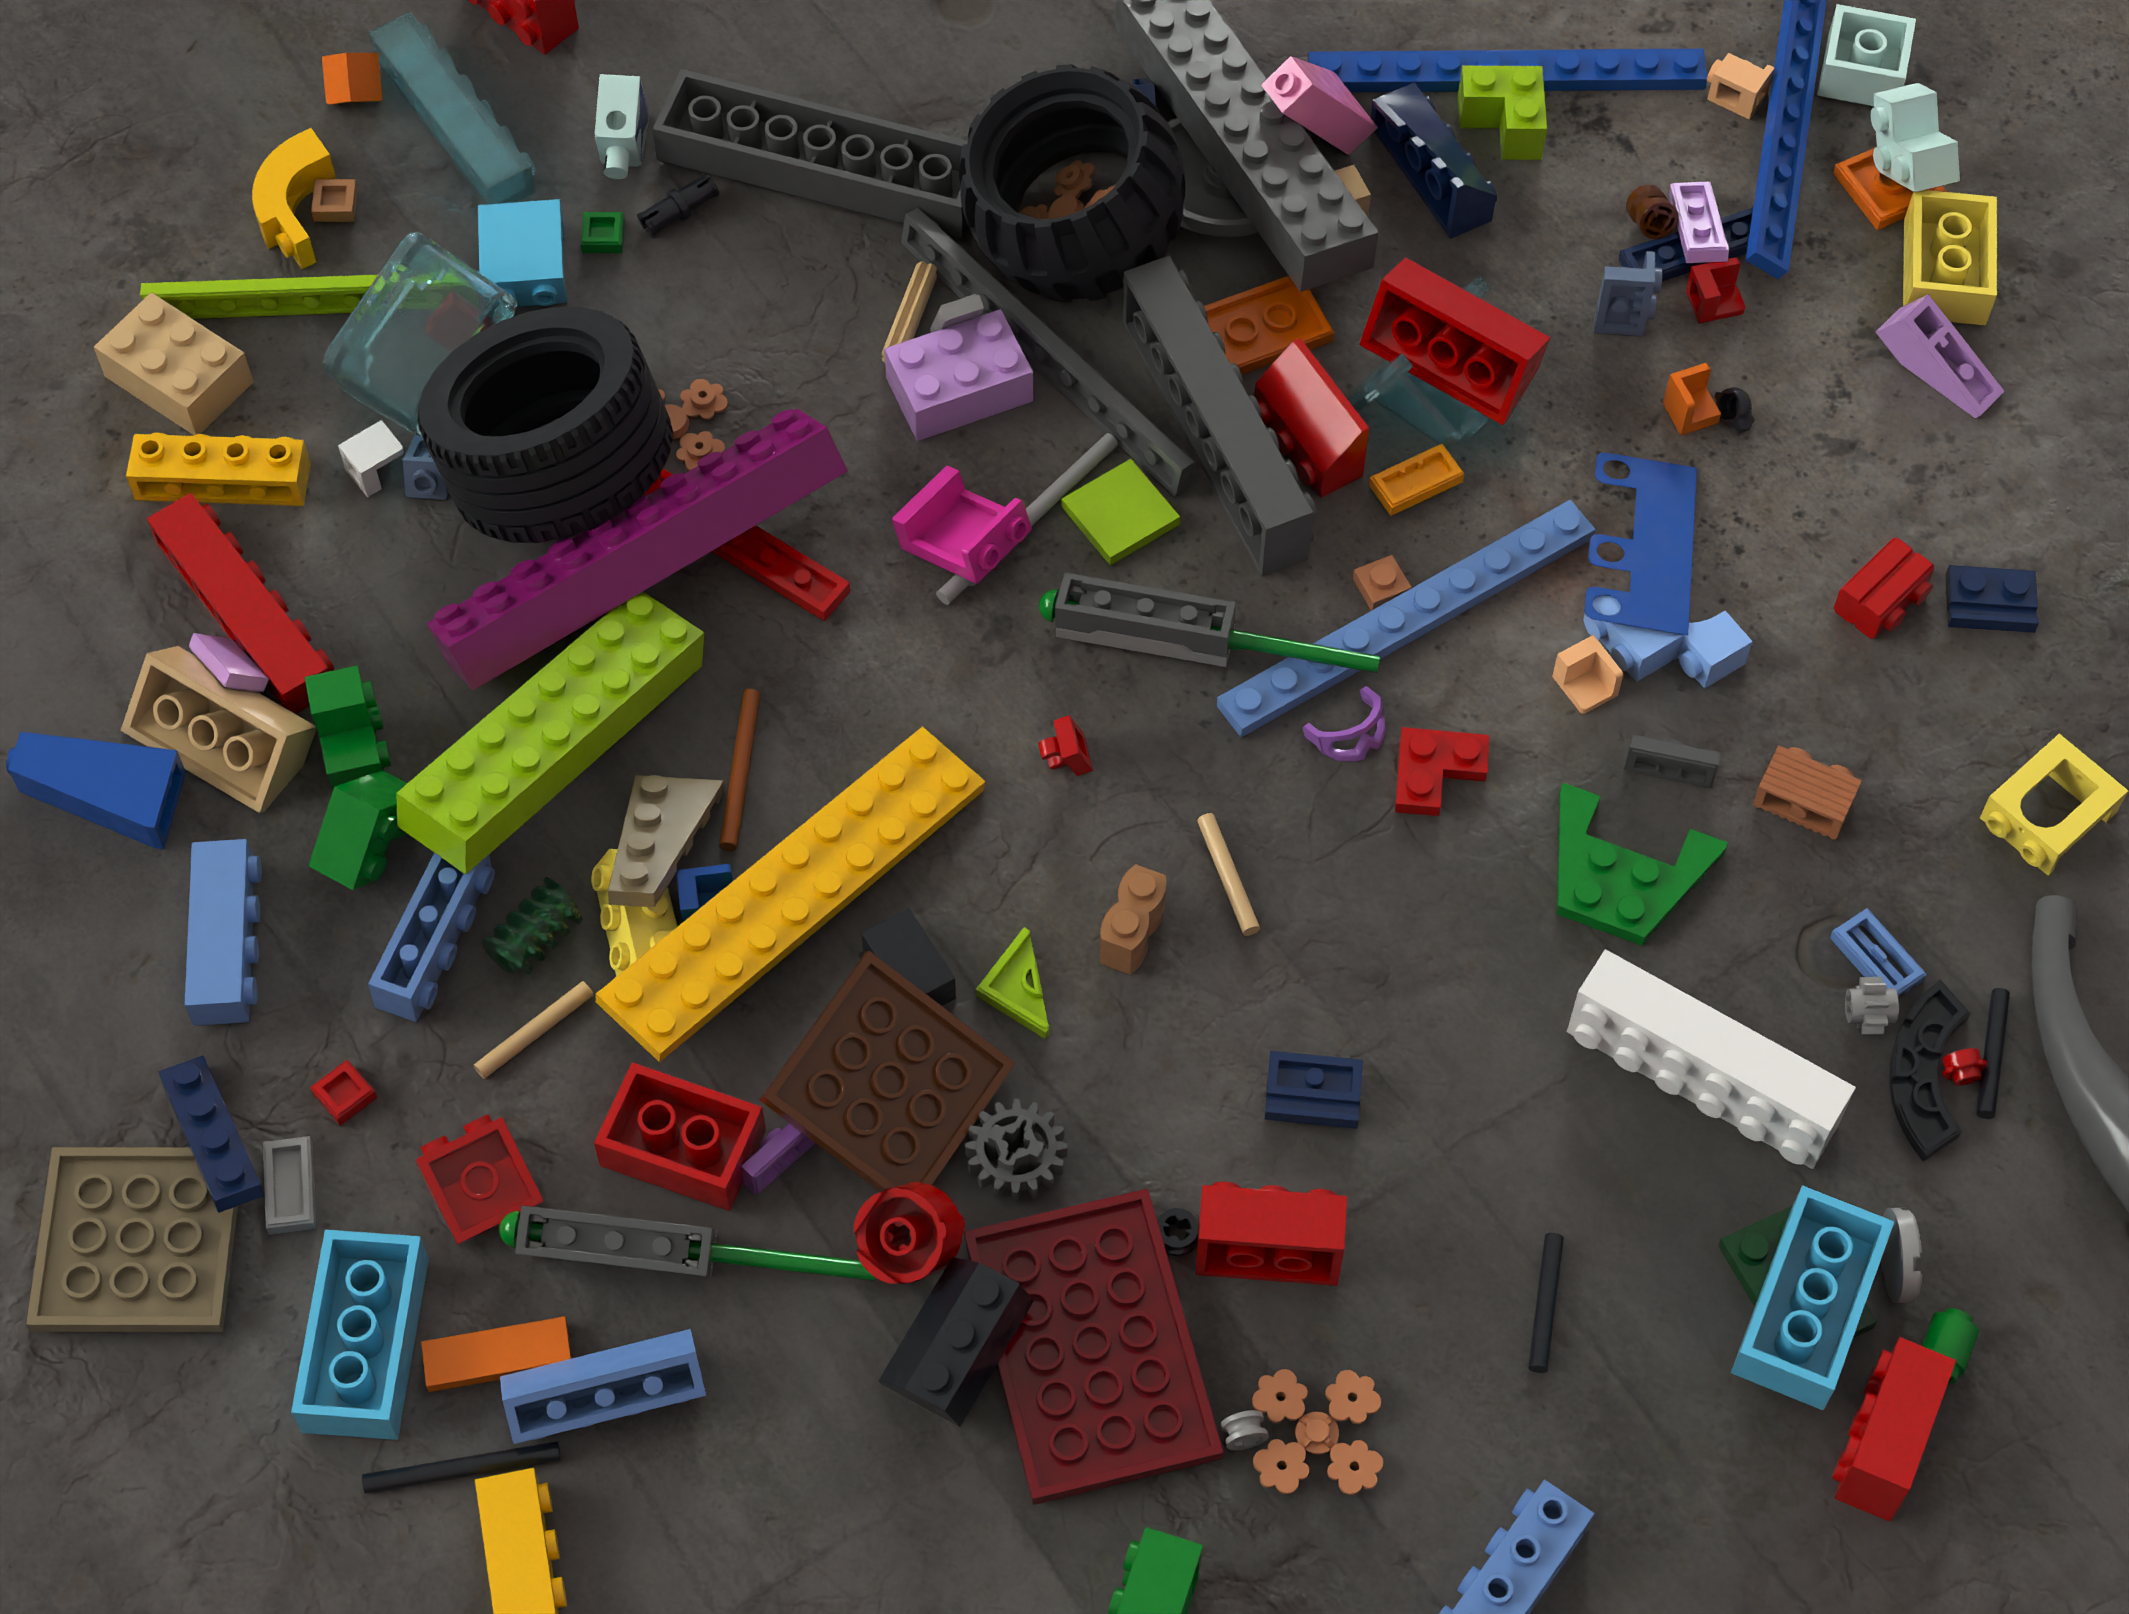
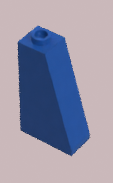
(103, 782)

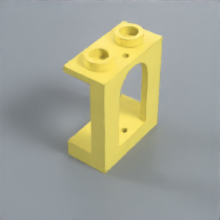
(2076, 773)

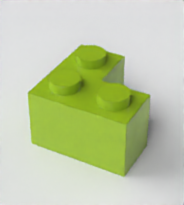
(1506, 100)

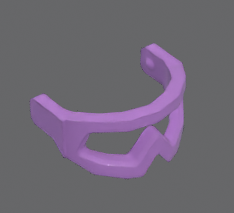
(1325, 740)

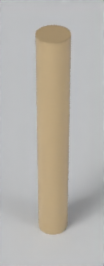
(1228, 874)
(533, 1030)

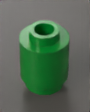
(1953, 1336)

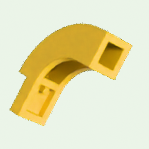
(281, 185)

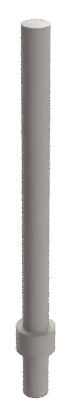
(1044, 502)

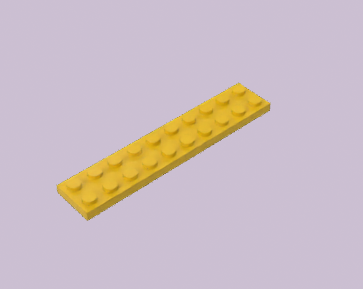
(789, 894)

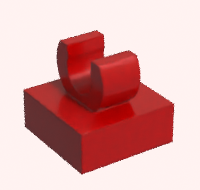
(1067, 747)

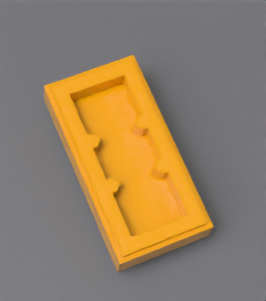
(1416, 479)

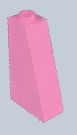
(1319, 103)

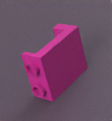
(960, 527)

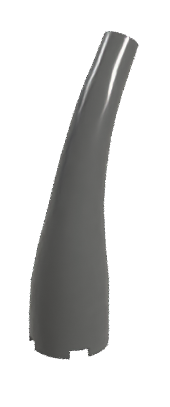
(2086, 1077)

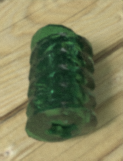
(532, 927)

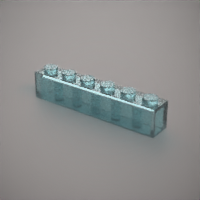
(452, 111)

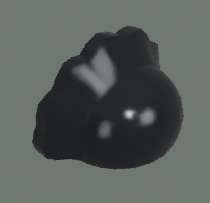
(1735, 408)

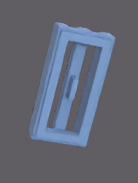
(1863, 961)

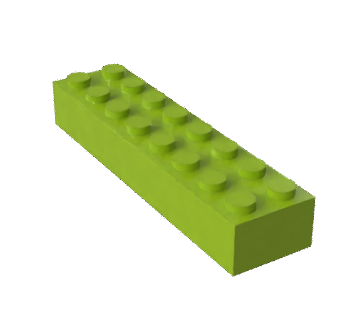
(549, 731)

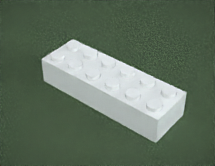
(1709, 1059)

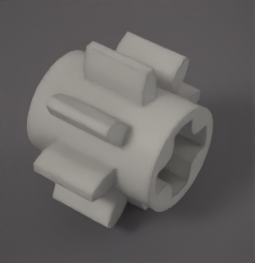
(1871, 1005)

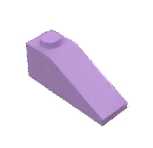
(1939, 355)

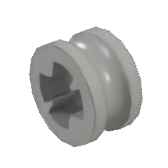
(1244, 1430)

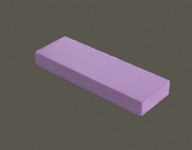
(1699, 222)

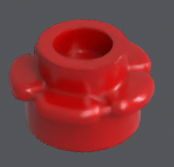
(1963, 1066)

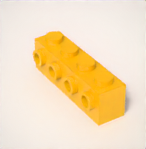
(219, 469)

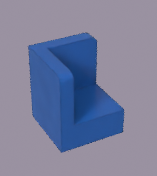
(700, 885)

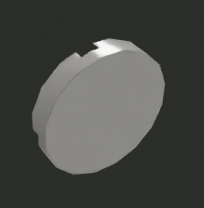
(1900, 1257)

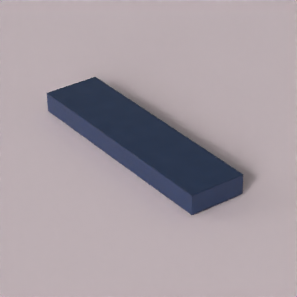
(1669, 250)

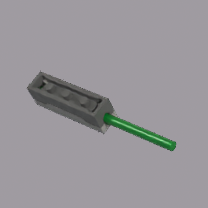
(1170, 624)
(651, 1245)

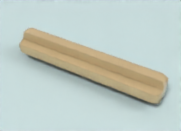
(912, 305)

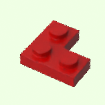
(1429, 757)

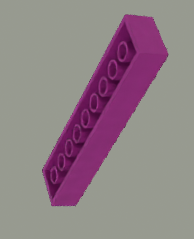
(636, 548)

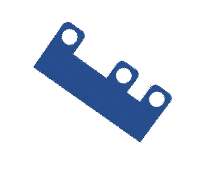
(1659, 549)

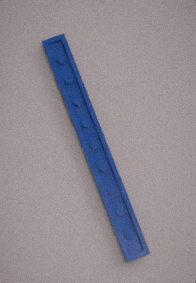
(1561, 68)
(1785, 136)

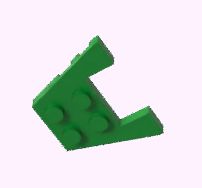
(1616, 886)

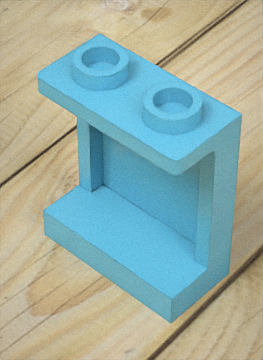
(524, 250)

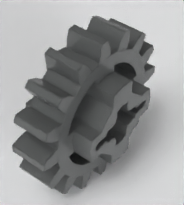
(1027, 1166)

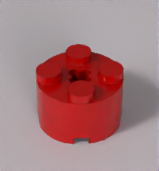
(882, 1235)

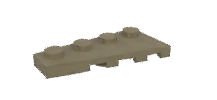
(656, 833)

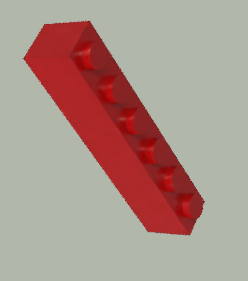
(238, 598)

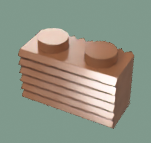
(1807, 791)

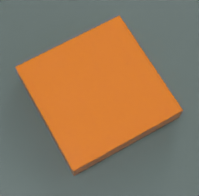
(1874, 193)

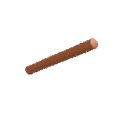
(739, 770)

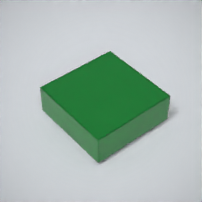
(602, 232)

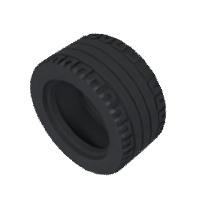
(563, 475)

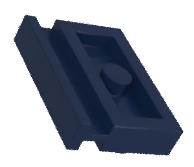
(1992, 598)
(1313, 1089)

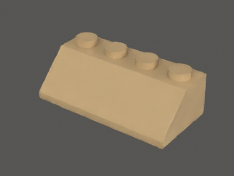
(220, 733)

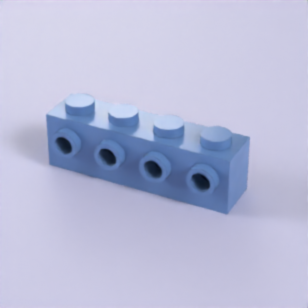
(222, 932)
(428, 937)
(601, 1386)
(1526, 1555)

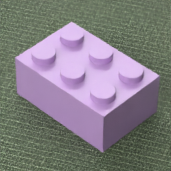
(959, 375)

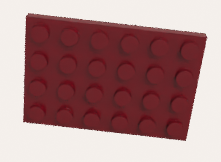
(1104, 1357)

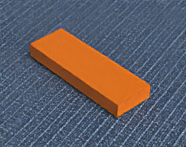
(493, 1353)

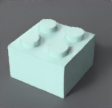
(1865, 54)

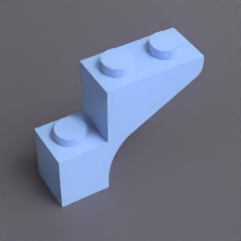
(1707, 652)

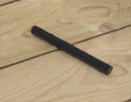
(461, 1467)

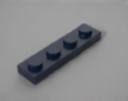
(211, 1134)

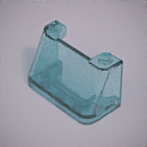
(409, 324)

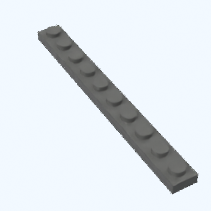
(1051, 355)

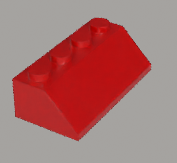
(1454, 340)

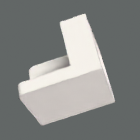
(367, 453)

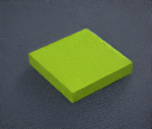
(1120, 511)

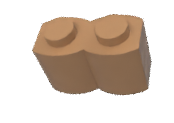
(1132, 919)

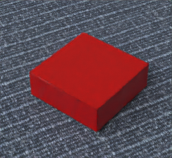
(343, 1092)

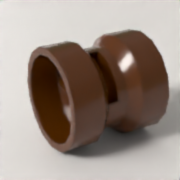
(1652, 211)

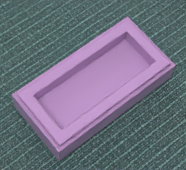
(228, 663)

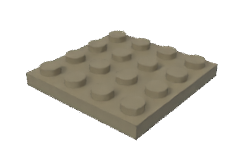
(130, 1244)

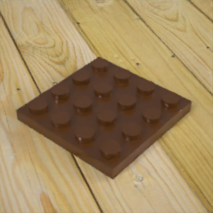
(887, 1079)

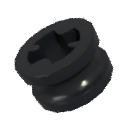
(1181, 1219)

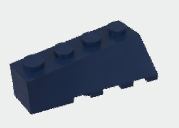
(1433, 160)

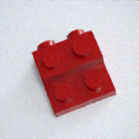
(477, 1177)

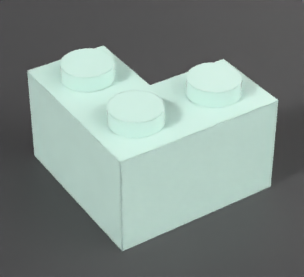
(1910, 139)

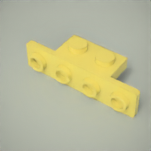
(629, 928)

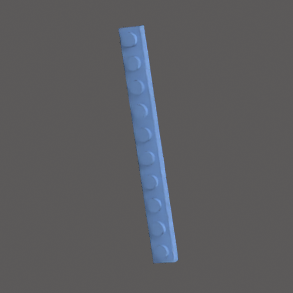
(1409, 615)

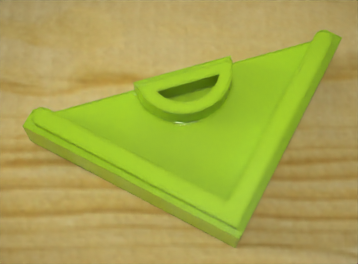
(1015, 986)

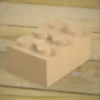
(174, 364)

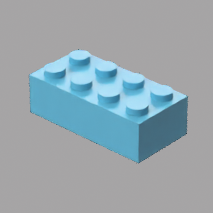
(1812, 1298)
(360, 1335)

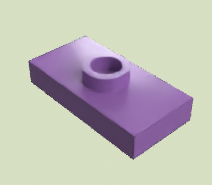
(775, 1155)

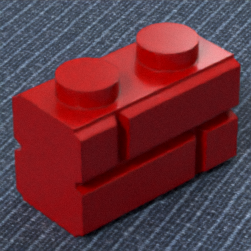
(1884, 588)

